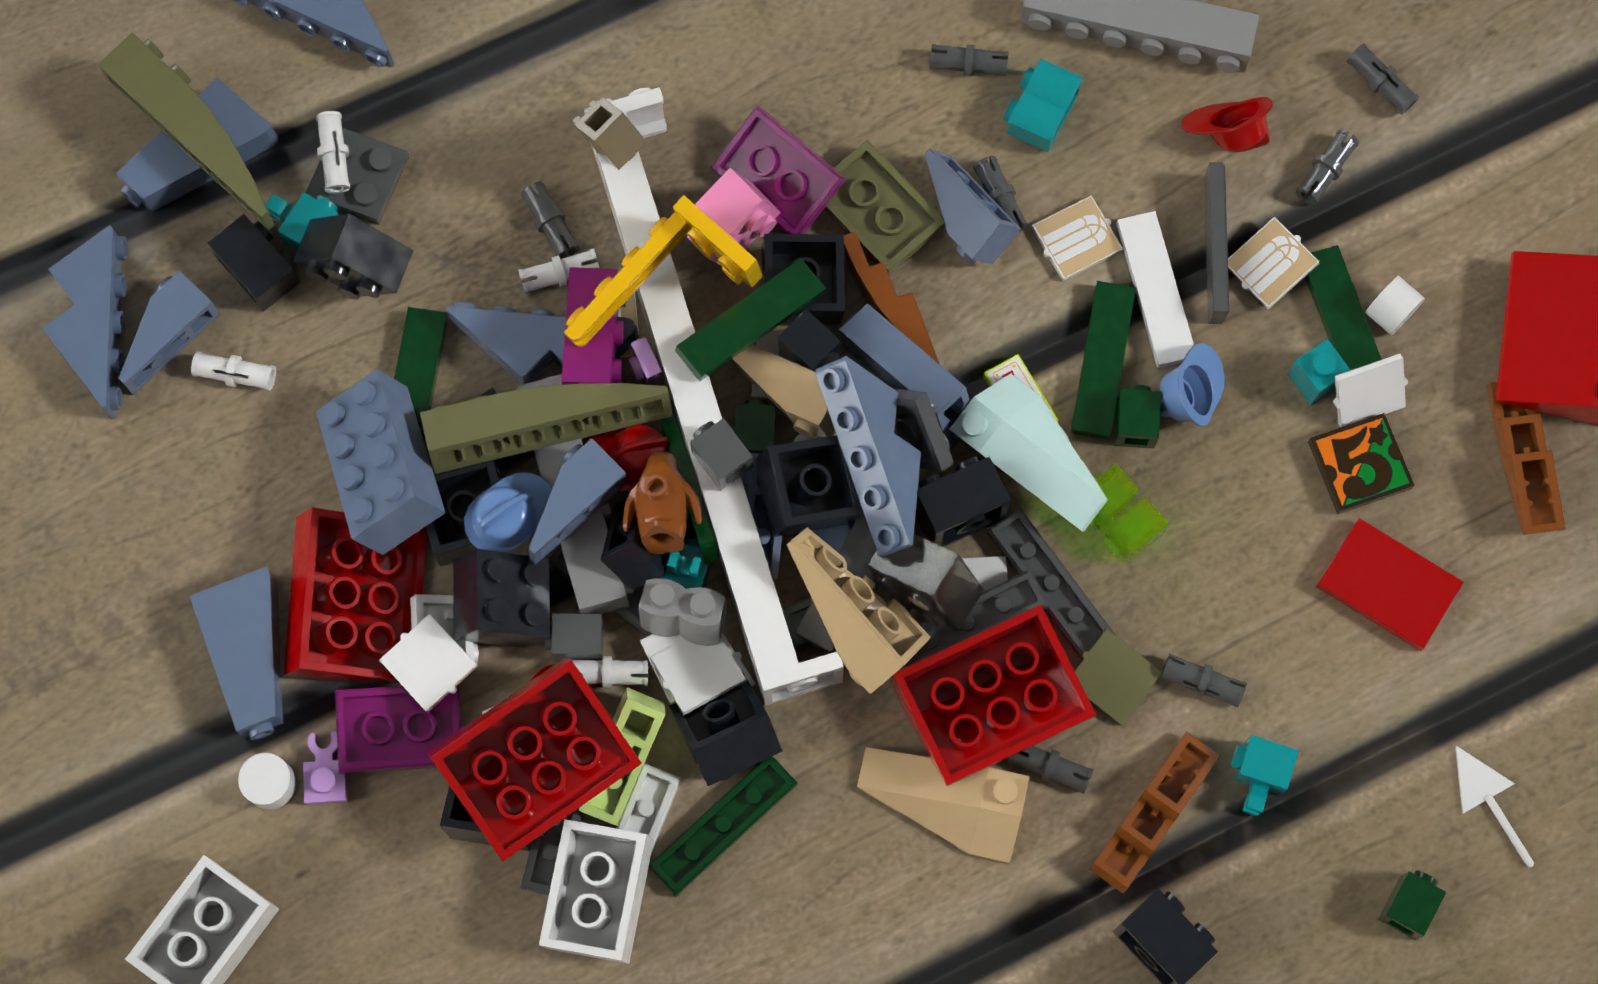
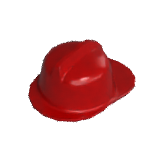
(1233, 124)
(631, 449)

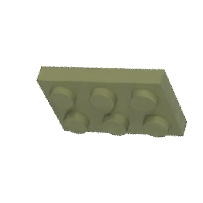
(882, 208)

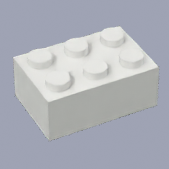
(596, 891)
(202, 929)

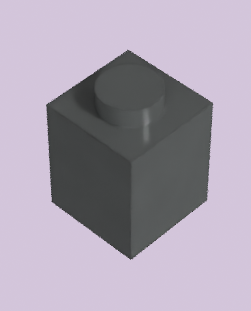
(721, 453)
(576, 637)

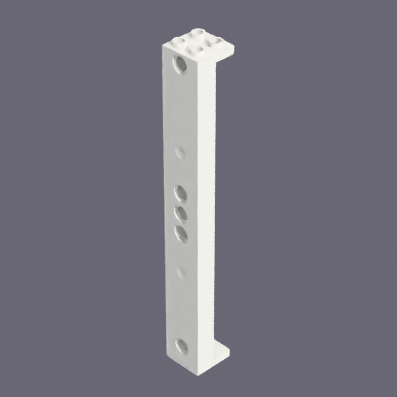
(695, 405)

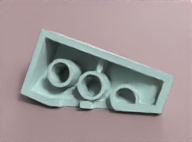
(1030, 446)

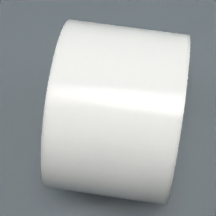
(1395, 305)
(267, 781)

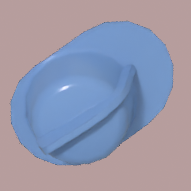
(1193, 387)
(507, 512)

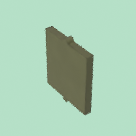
(1115, 676)

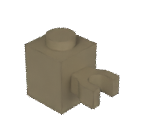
(610, 133)

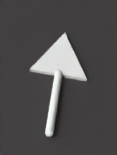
(1480, 784)

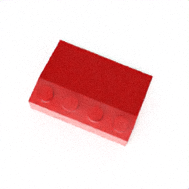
(1551, 336)
(348, 600)
(992, 695)
(534, 758)

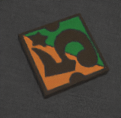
(1361, 463)

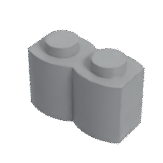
(672, 611)

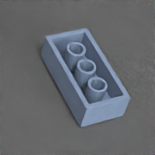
(380, 462)

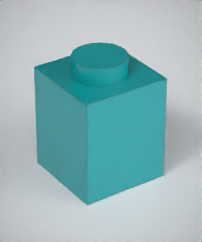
(1316, 371)

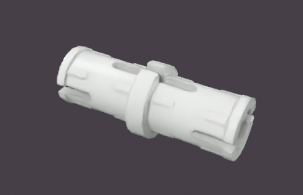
(333, 152)
(555, 271)
(233, 370)
(613, 672)

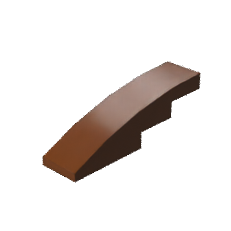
(880, 294)
(1527, 466)
(1154, 812)

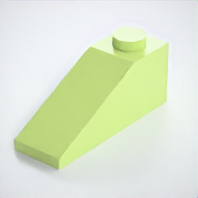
(639, 722)

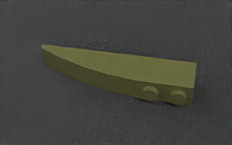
(178, 112)
(535, 419)

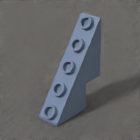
(341, 21)
(91, 328)
(522, 341)
(878, 460)

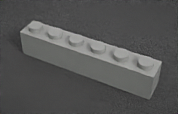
(1175, 28)
(593, 582)

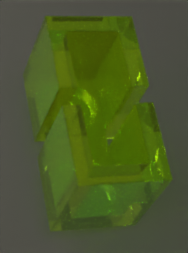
(1137, 526)

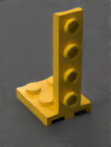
(641, 263)

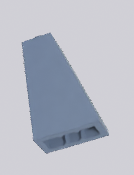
(165, 172)
(904, 365)
(244, 646)

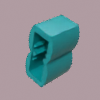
(1043, 105)

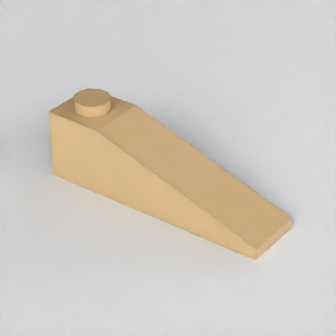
(789, 388)
(866, 630)
(973, 814)

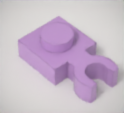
(645, 364)
(322, 776)

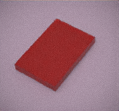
(1389, 584)

